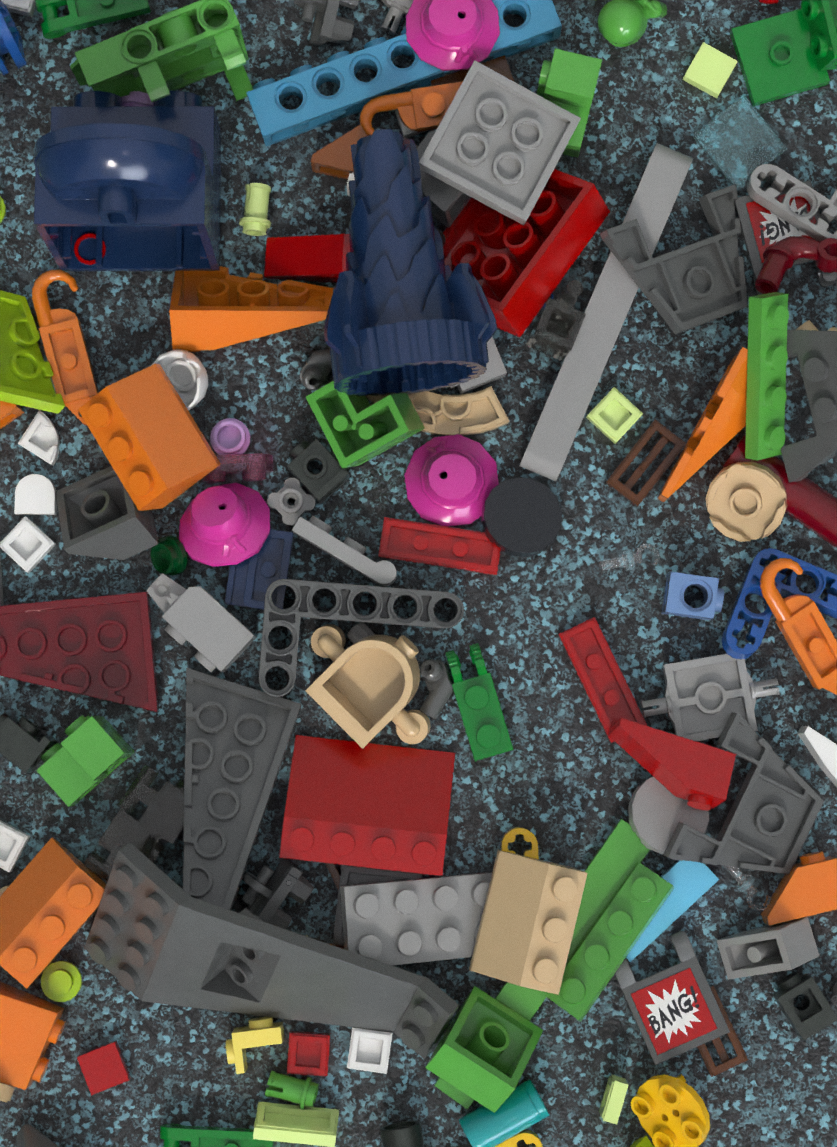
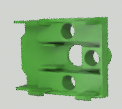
(169, 53)

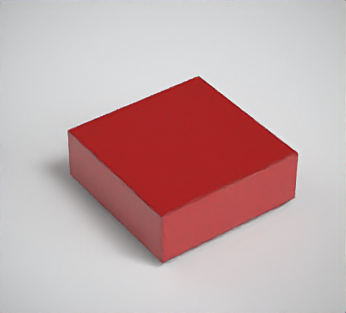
(308, 1053)
(103, 1067)

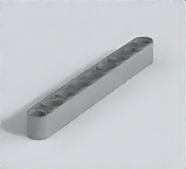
(603, 319)

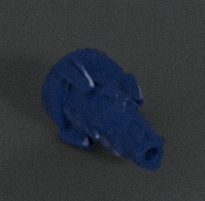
(397, 308)

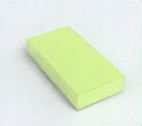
(294, 1125)

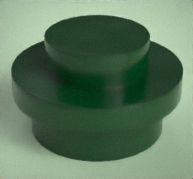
(169, 556)

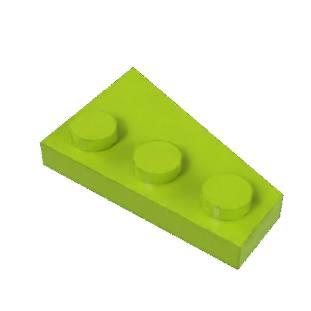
(22, 368)

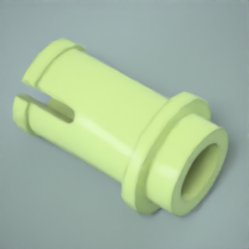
(256, 209)

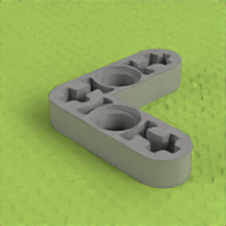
(782, 179)

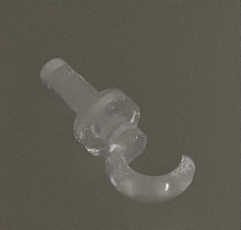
(629, 559)
(745, 883)

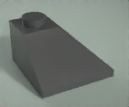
(102, 518)

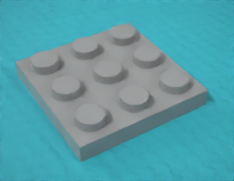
(498, 142)

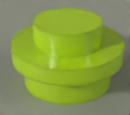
(61, 981)

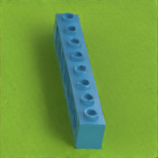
(278, 123)

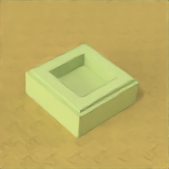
(710, 70)
(614, 415)
(613, 1099)

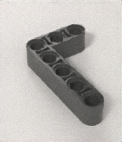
(342, 610)

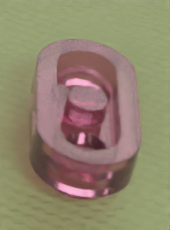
(251, 467)

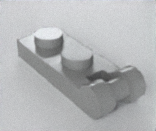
(347, 552)

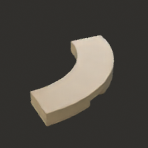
(457, 413)

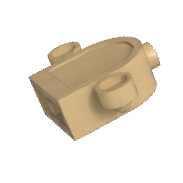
(369, 685)

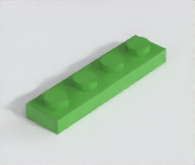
(766, 375)
(611, 941)

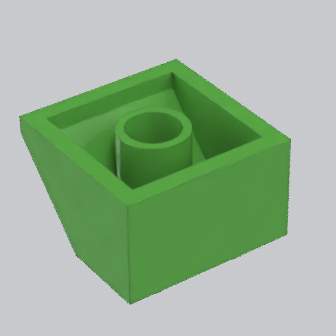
(485, 1049)

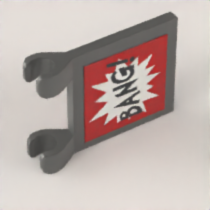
(764, 229)
(674, 1005)

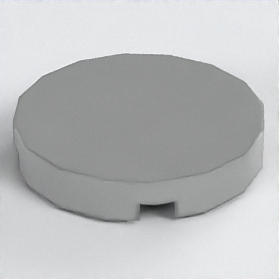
(656, 813)

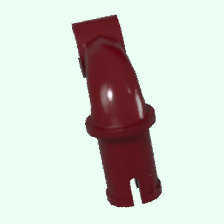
(785, 252)

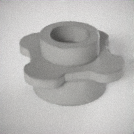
(291, 513)

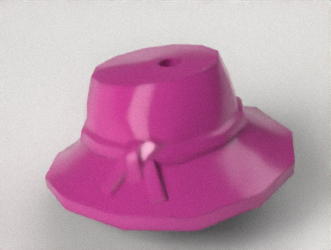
(447, 40)
(464, 491)
(228, 534)

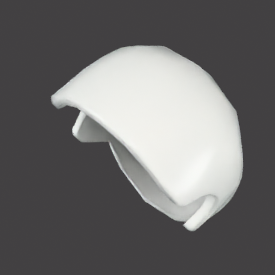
(185, 374)

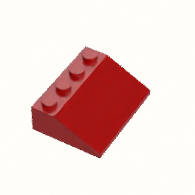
(527, 261)
(367, 805)

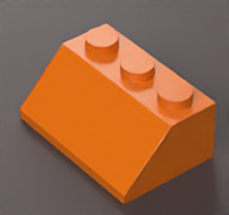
(149, 437)
(45, 910)

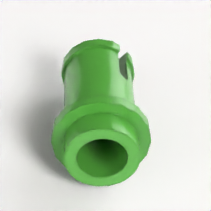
(292, 1089)

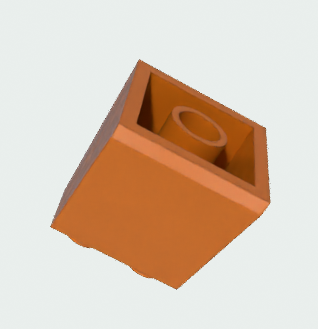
(25, 1034)

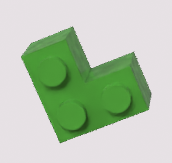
(571, 85)
(361, 429)
(85, 759)

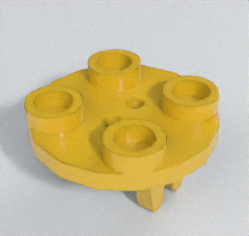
(671, 1112)

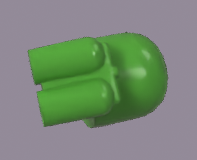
(626, 20)

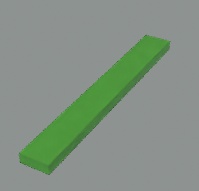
(605, 878)

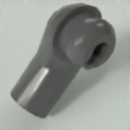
(316, 369)
(438, 684)

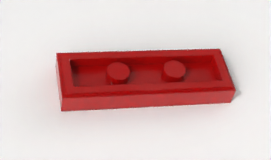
(438, 546)
(600, 675)

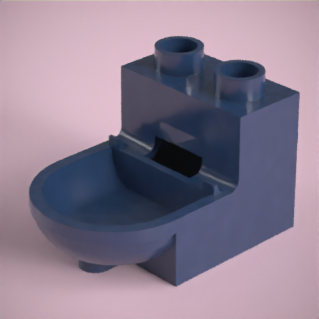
(133, 179)

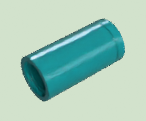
(516, 1114)

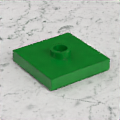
(777, 57)

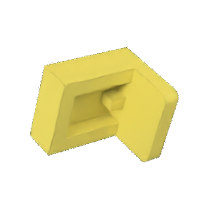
(258, 1033)

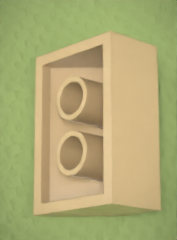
(528, 922)

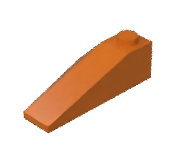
(225, 309)
(716, 427)

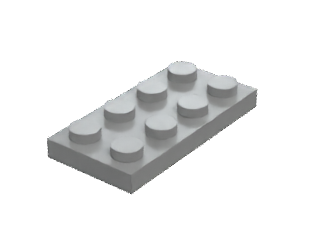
(414, 918)

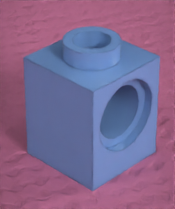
(674, 596)

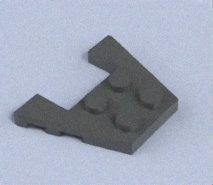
(693, 281)
(818, 367)
(766, 818)

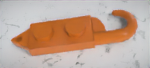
(418, 109)
(64, 344)
(802, 628)

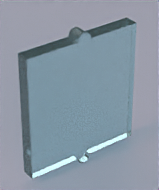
(739, 142)

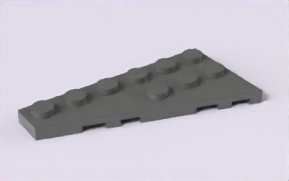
(231, 766)

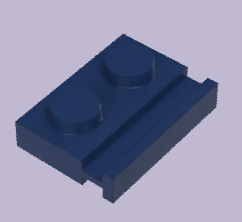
(251, 578)

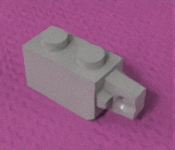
(202, 622)

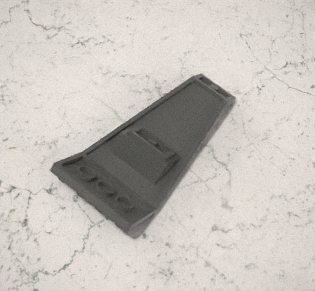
(229, 961)

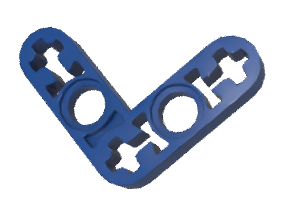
(751, 585)

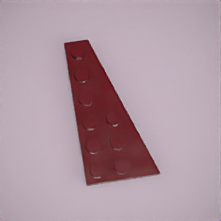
(83, 647)

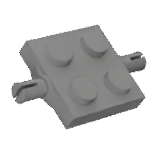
(705, 693)

